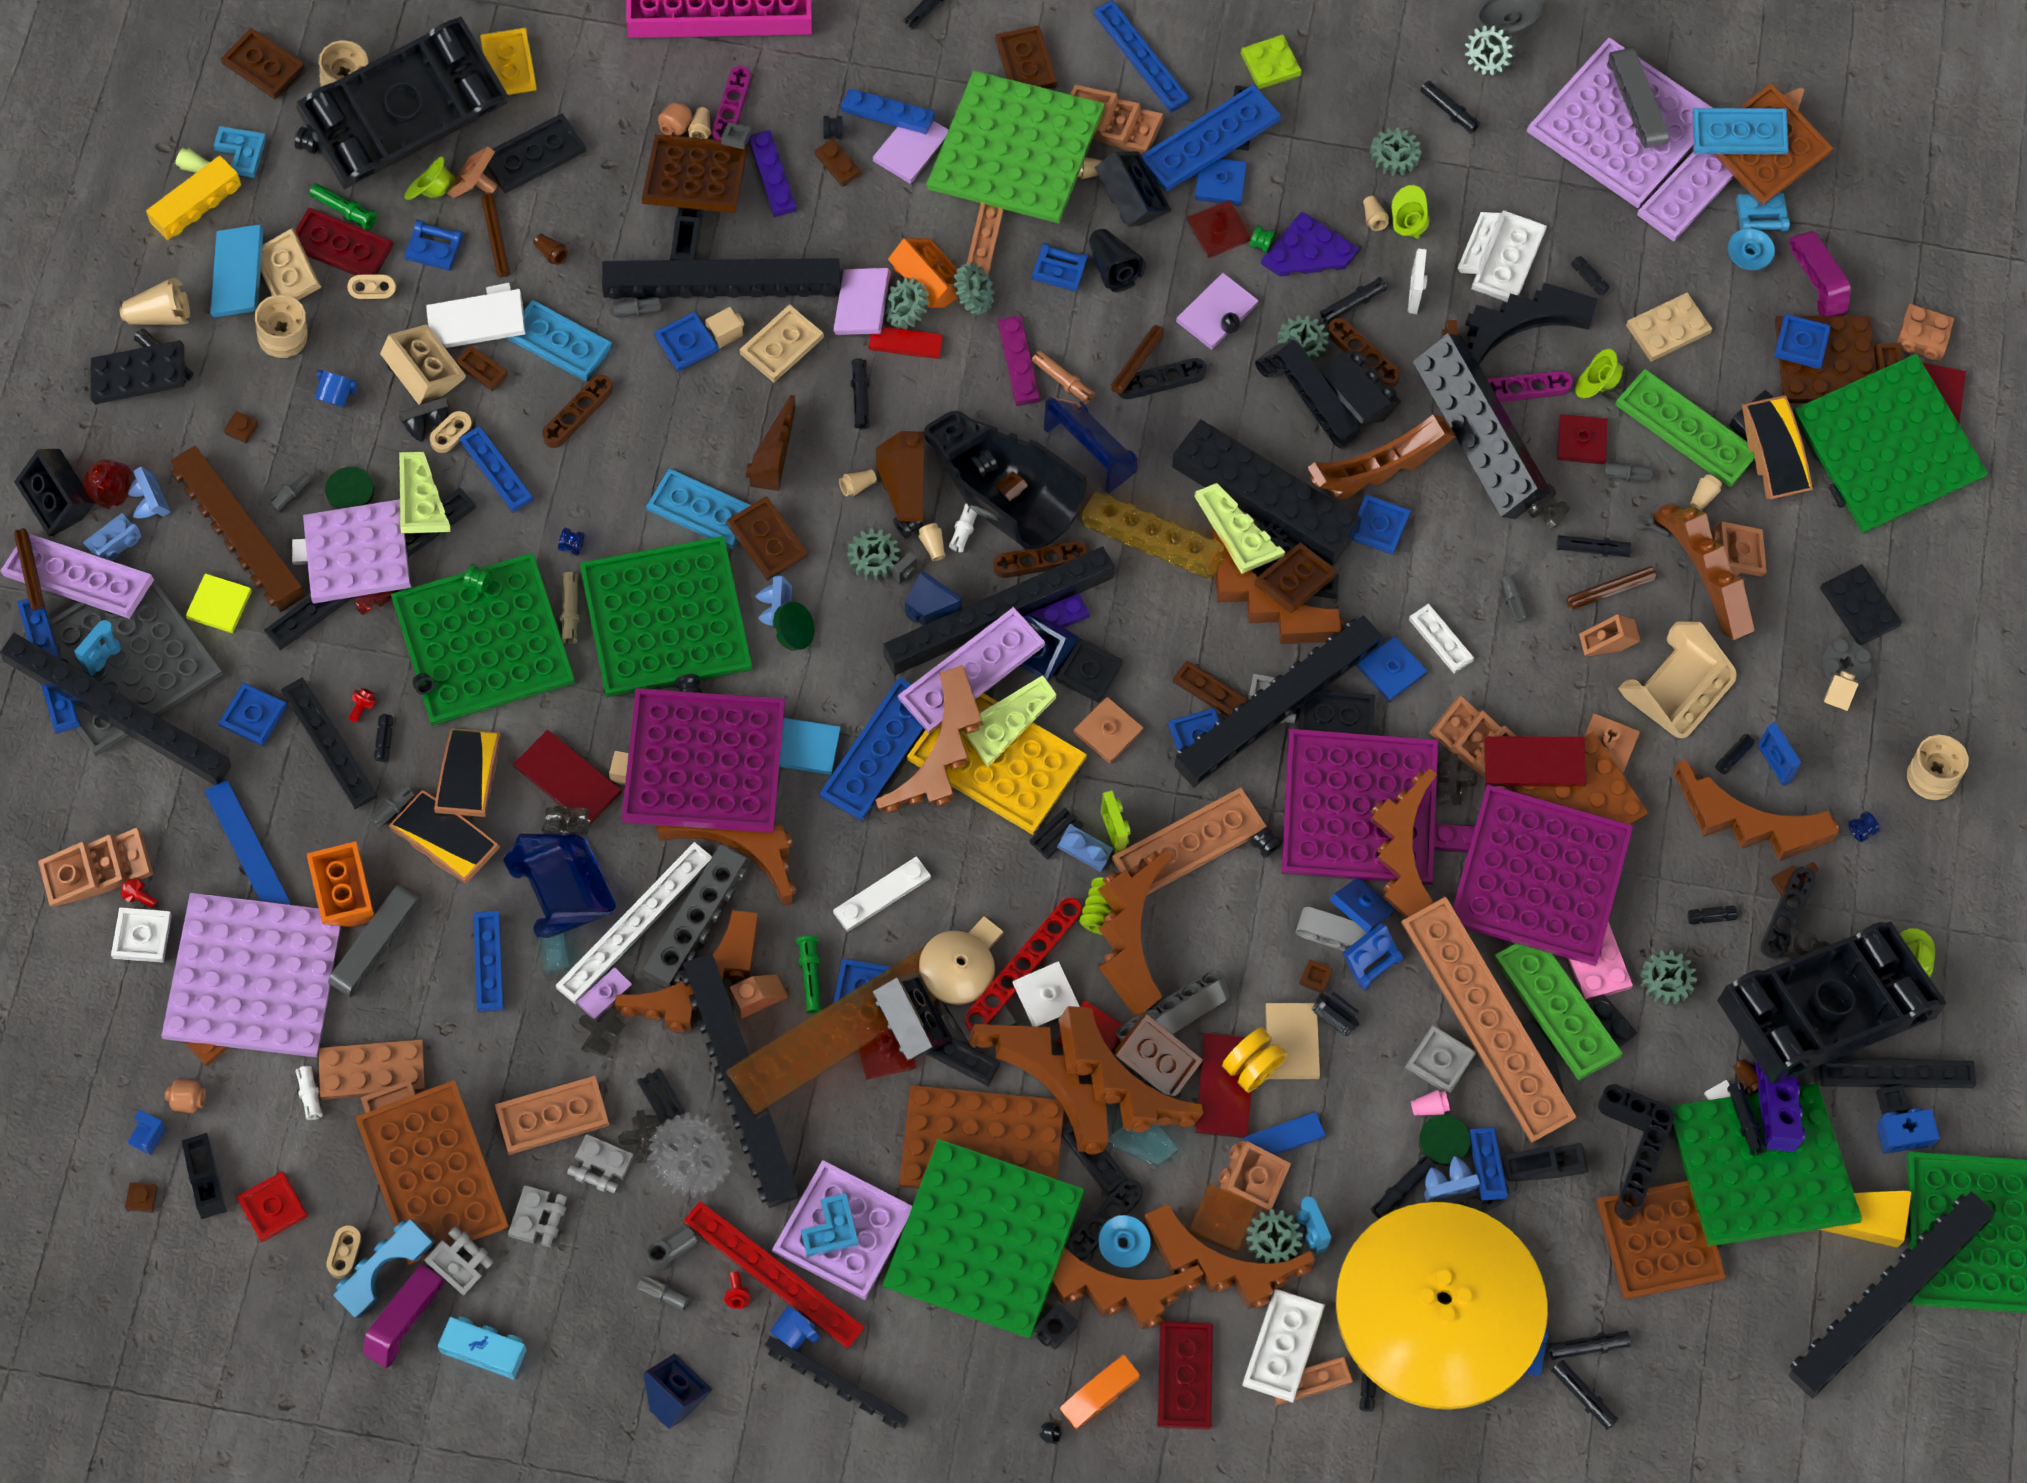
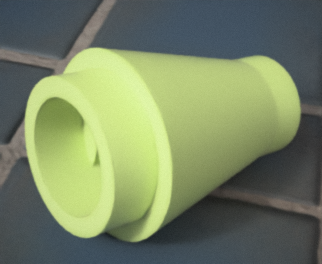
(190, 160)

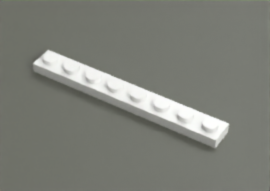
(634, 923)

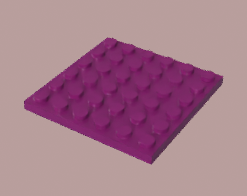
(703, 760)
(1329, 799)
(1541, 874)

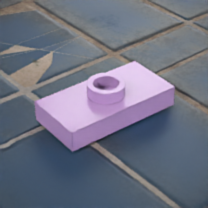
(604, 993)

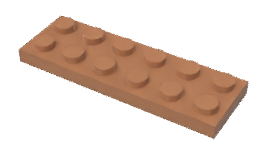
(1196, 838)

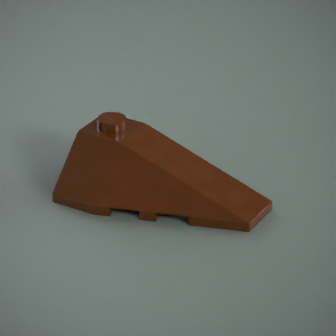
(770, 457)
(902, 473)

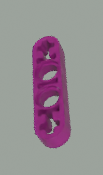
(729, 105)
(1527, 390)

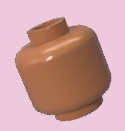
(675, 119)
(185, 1095)

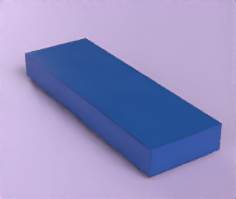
(1288, 1135)
(1488, 1163)

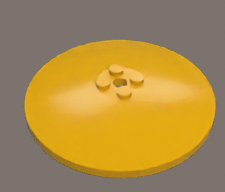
(1430, 1349)

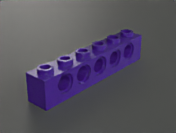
(1774, 1111)

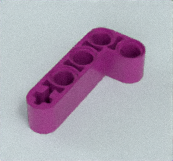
(1823, 273)
(399, 1316)

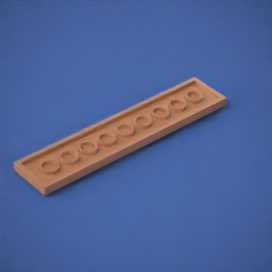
(1488, 1020)

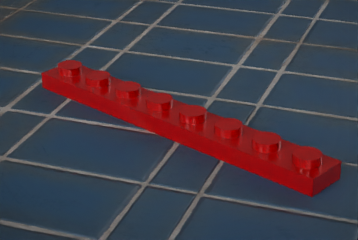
(774, 1275)

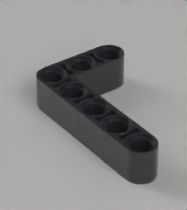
(1312, 388)
(1652, 1129)

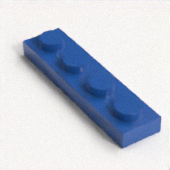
(887, 111)
(496, 469)
(488, 961)

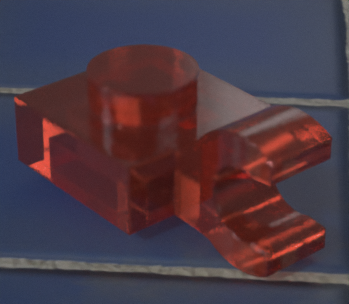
(365, 602)

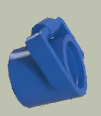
(334, 388)
(794, 1329)

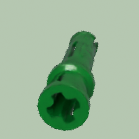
(351, 210)
(809, 962)

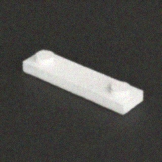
(881, 894)

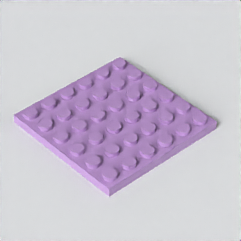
(1596, 133)
(251, 976)

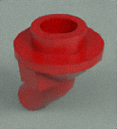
(363, 699)
(133, 889)
(737, 1296)

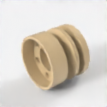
(340, 60)
(281, 326)
(1937, 767)

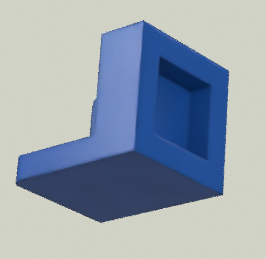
(147, 1133)

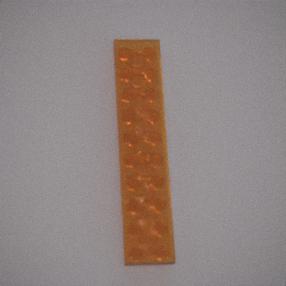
(816, 1042)

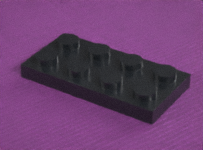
(534, 153)
(137, 372)

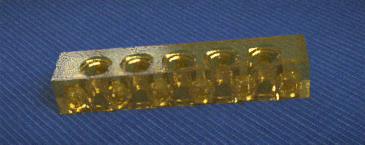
(1159, 545)

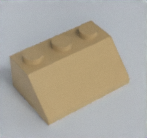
(422, 363)

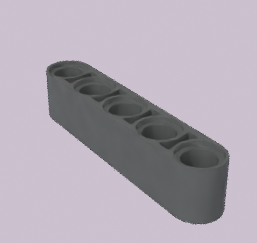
(1638, 97)
(375, 940)
(1185, 1004)

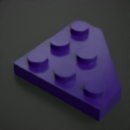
(1308, 249)

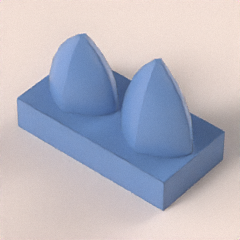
(154, 500)
(775, 594)
(1084, 847)
(1460, 1182)

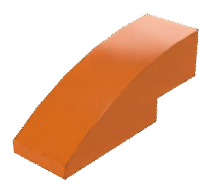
(1100, 1392)

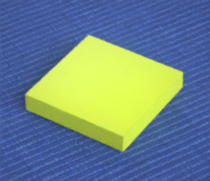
(218, 603)

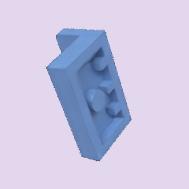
(113, 538)

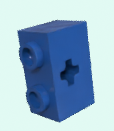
(1896, 1139)

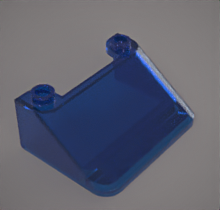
(1094, 437)
(563, 880)

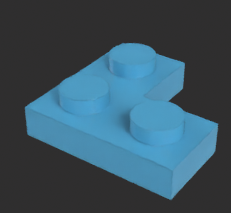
(246, 147)
(836, 1233)

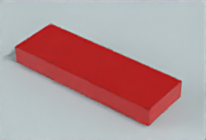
(907, 342)

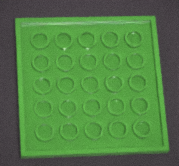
(1015, 146)

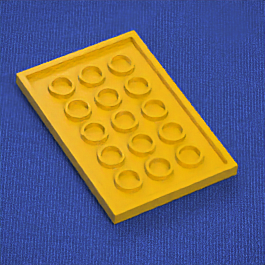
(1021, 781)

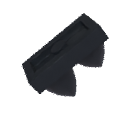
(414, 417)
(1613, 1021)

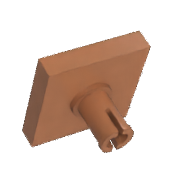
(472, 174)
(1615, 738)

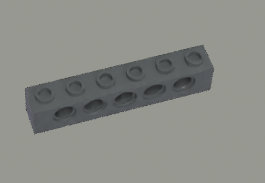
(722, 862)

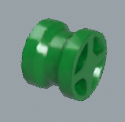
(1262, 238)
(477, 578)

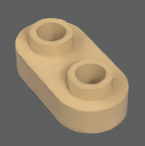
(372, 286)
(449, 432)
(344, 1253)

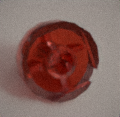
(107, 482)

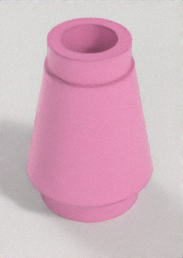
(1431, 1104)

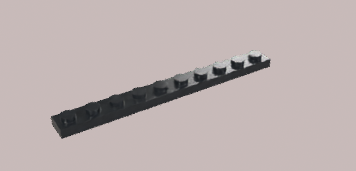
(309, 614)

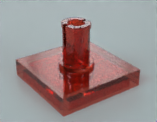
(1219, 229)
(883, 1057)

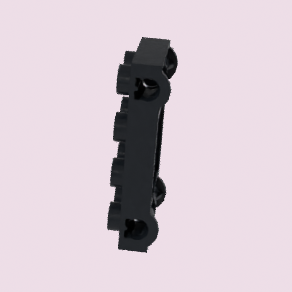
(402, 102)
(1831, 1001)

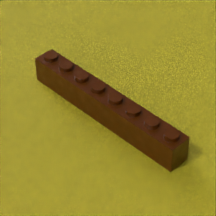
(237, 528)

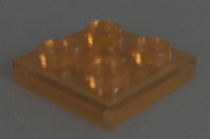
(1222, 1218)

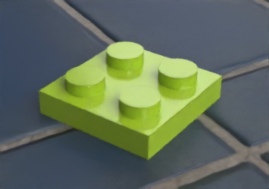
(1270, 62)
(1117, 828)

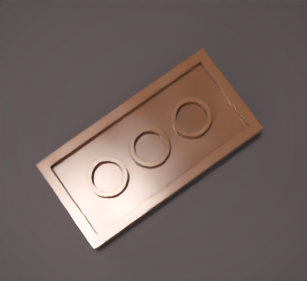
(370, 1068)
(552, 1115)

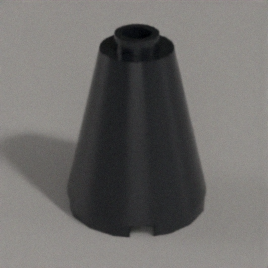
(1115, 261)

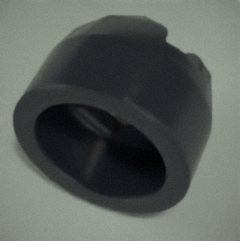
(1226, 324)
(427, 688)
(1051, 1432)

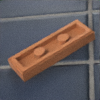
(1321, 1379)

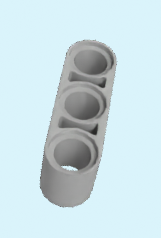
(1328, 929)

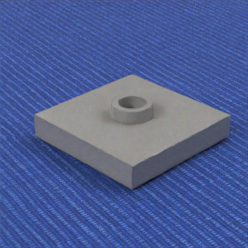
(1440, 1059)

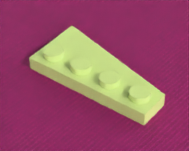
(419, 499)
(1238, 533)
(1009, 719)

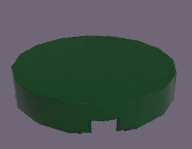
(349, 488)
(794, 626)
(1443, 1139)

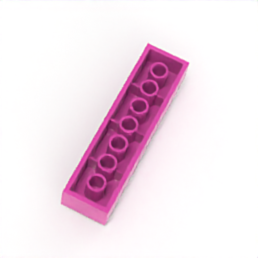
(717, 18)

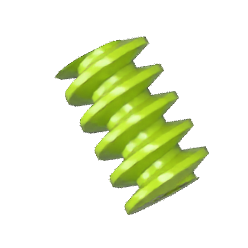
(1095, 908)

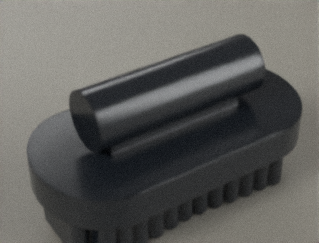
(1336, 1012)

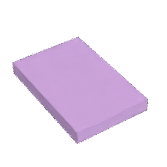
(909, 151)
(862, 301)
(1205, 313)

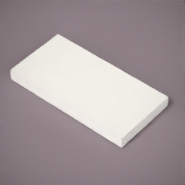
(1510, 257)
(477, 318)
(1283, 1345)

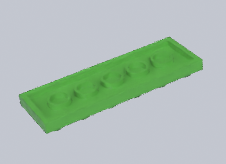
(1686, 428)
(1558, 1009)

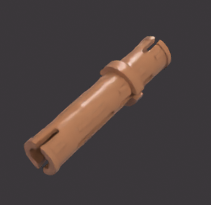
(1071, 383)

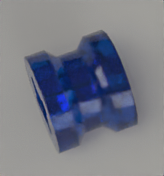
(571, 541)
(1864, 826)

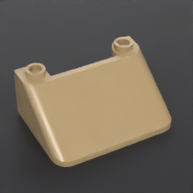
(1685, 683)

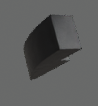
(686, 234)
(1546, 1163)
(204, 1176)

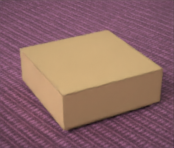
(987, 932)

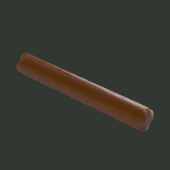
(495, 235)
(1137, 359)
(29, 569)
(1611, 587)

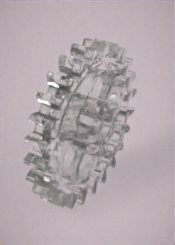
(668, 1160)

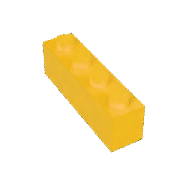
(194, 198)

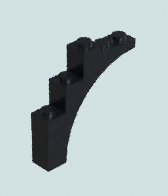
(1549, 307)

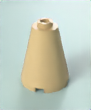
(158, 306)

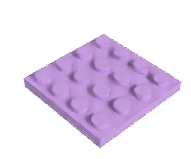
(356, 551)
(877, 1223)

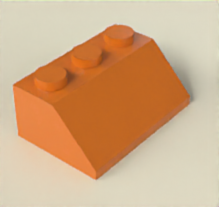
(929, 265)
(341, 885)

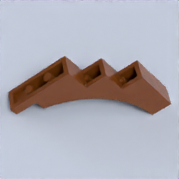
(1302, 626)
(1718, 811)
(1032, 1051)

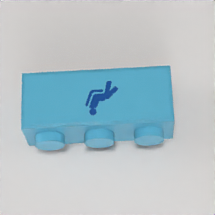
(482, 1347)

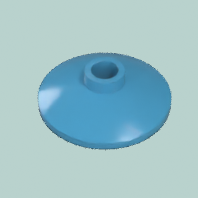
(1751, 241)
(1133, 1233)

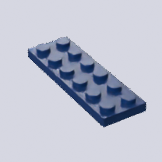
(1210, 138)
(874, 756)

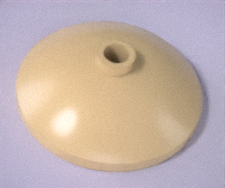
(948, 979)

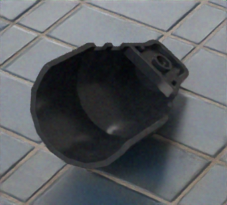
(1042, 508)

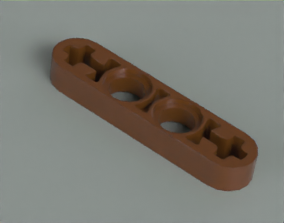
(1367, 349)
(573, 408)
(1038, 555)

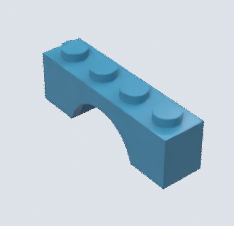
(359, 1291)

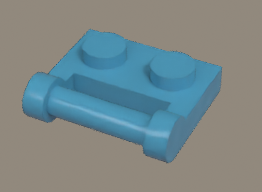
(1750, 208)
(91, 653)
(1312, 1219)

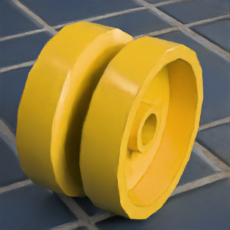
(1254, 1059)

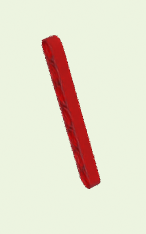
(1028, 953)

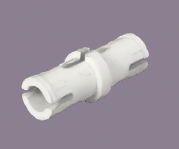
(963, 529)
(309, 1093)

